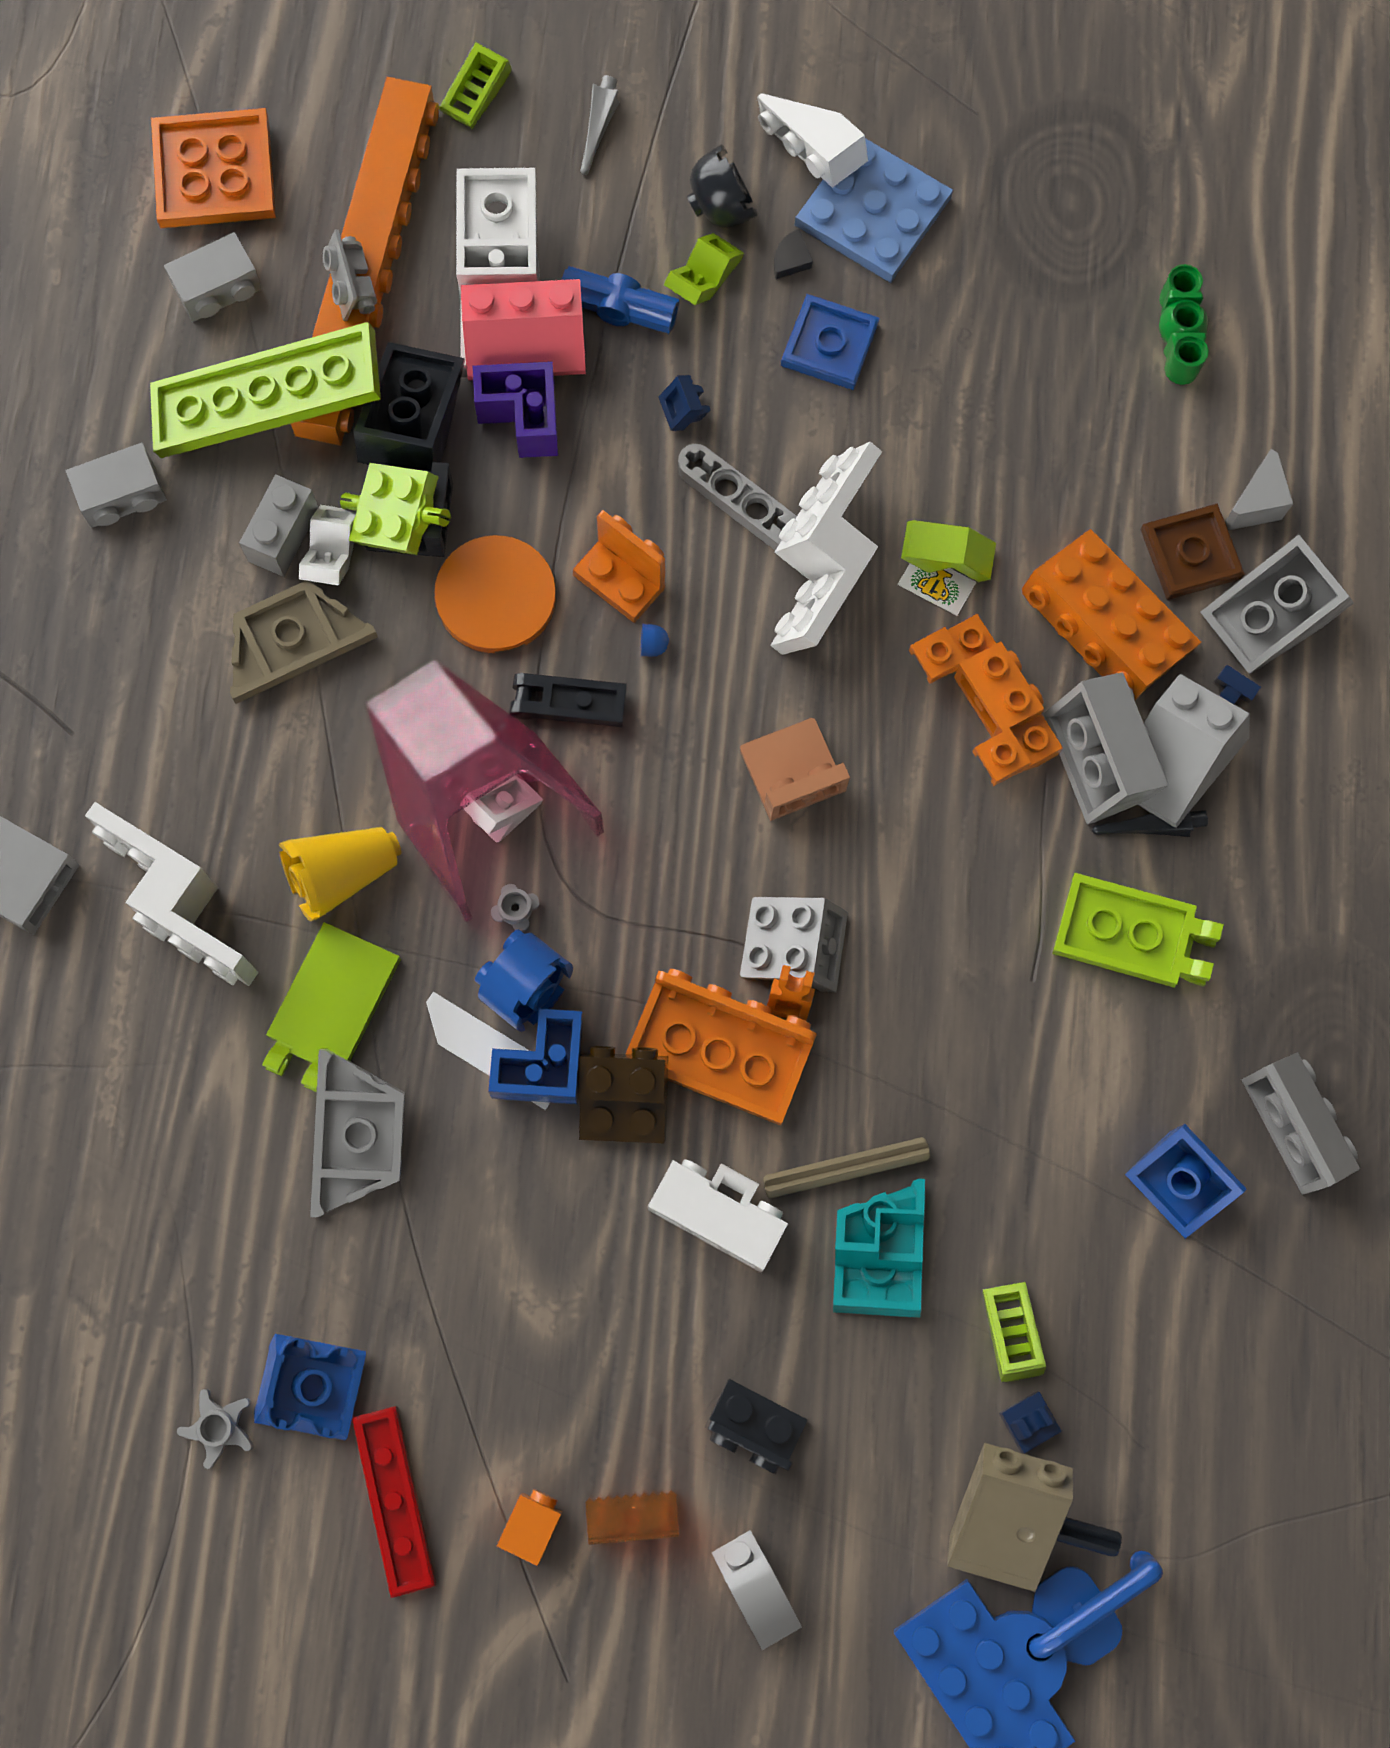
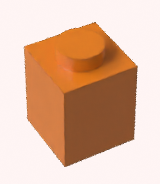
(530, 1526)

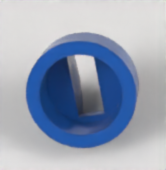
(653, 640)

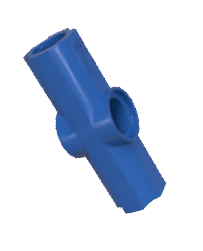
(624, 301)

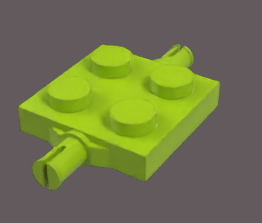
(394, 508)

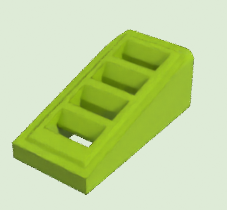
(477, 57)
(1022, 1369)

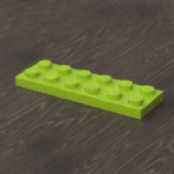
(265, 390)

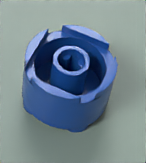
(522, 979)

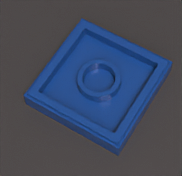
(830, 341)

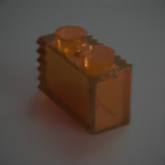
(632, 1517)

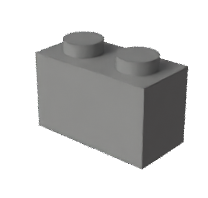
(213, 277)
(116, 485)
(279, 525)

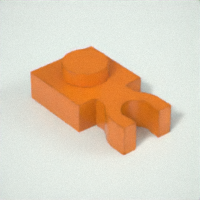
(791, 995)

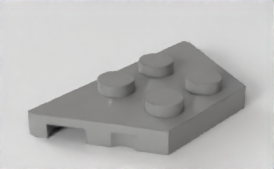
(355, 1133)

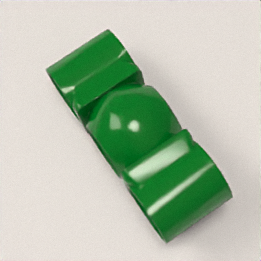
(1184, 308)

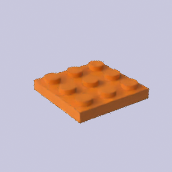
(212, 168)

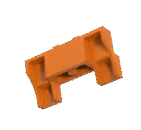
(997, 693)

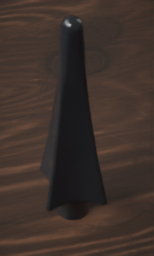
(1154, 825)

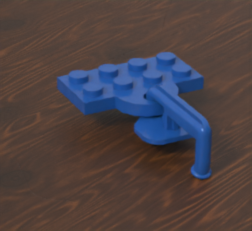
(982, 1662)

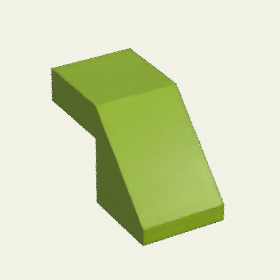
(705, 270)
(947, 546)

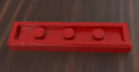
(394, 1502)

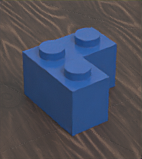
(547, 1072)

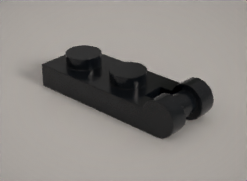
(569, 699)

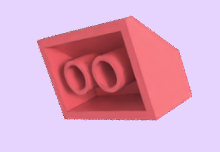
(524, 324)

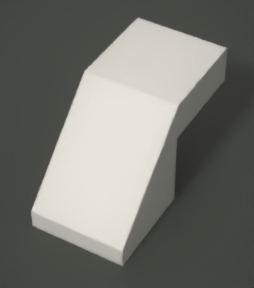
(329, 546)

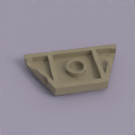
(290, 637)

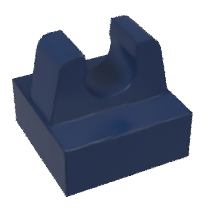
(682, 403)
(1236, 685)
(1030, 1422)

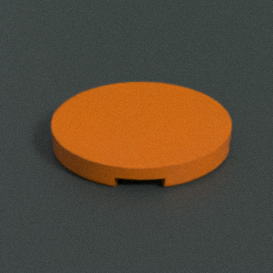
(495, 593)

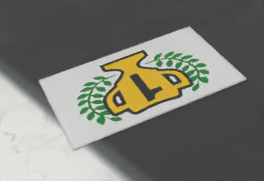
(943, 588)

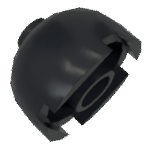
(719, 190)

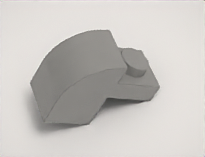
(756, 1590)

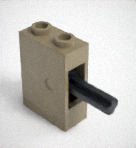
(1015, 1517)

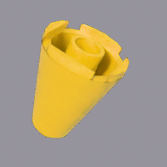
(336, 866)

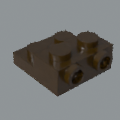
(623, 1095)

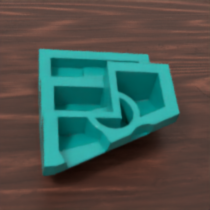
(881, 1254)

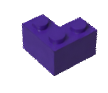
(519, 395)

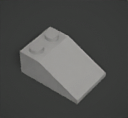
(1277, 605)
(1194, 742)

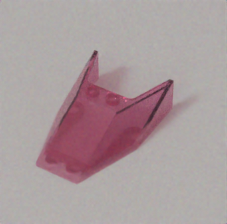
(447, 749)

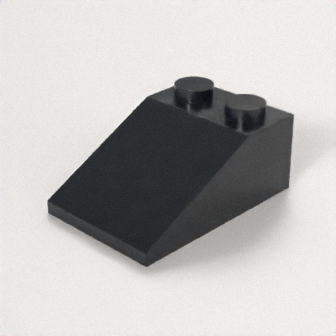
(414, 410)

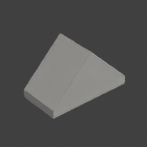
(1264, 498)

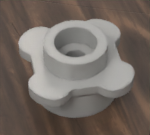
(512, 895)

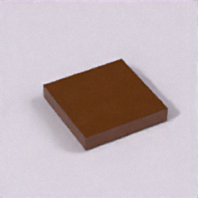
(1192, 551)

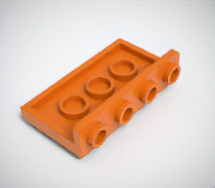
(1108, 613)
(724, 1045)

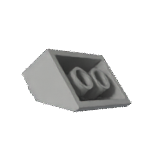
(1105, 747)
(1301, 1123)

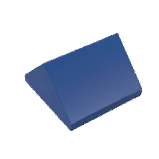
(1185, 1180)

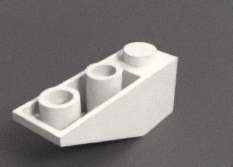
(817, 135)

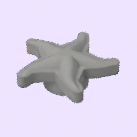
(217, 1427)

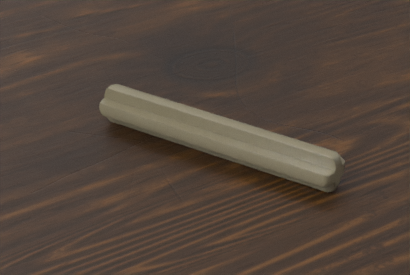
(846, 1167)

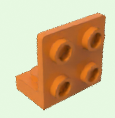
(623, 567)

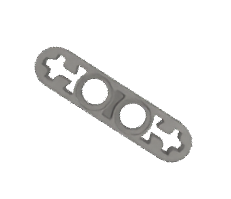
(734, 504)

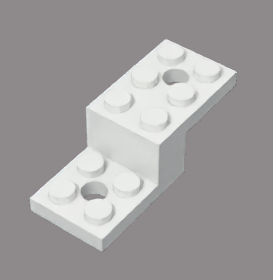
(495, 245)
(825, 549)
(170, 896)

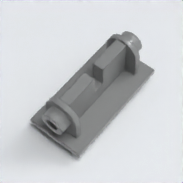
(345, 260)

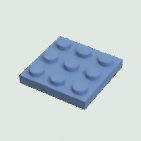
(876, 212)

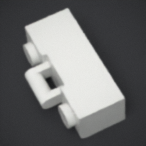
(733, 1227)

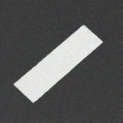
(467, 1035)

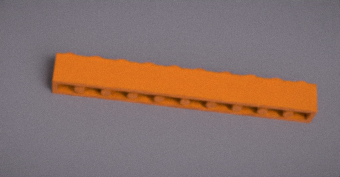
(377, 216)

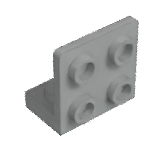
(794, 934)

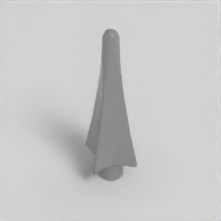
(602, 109)

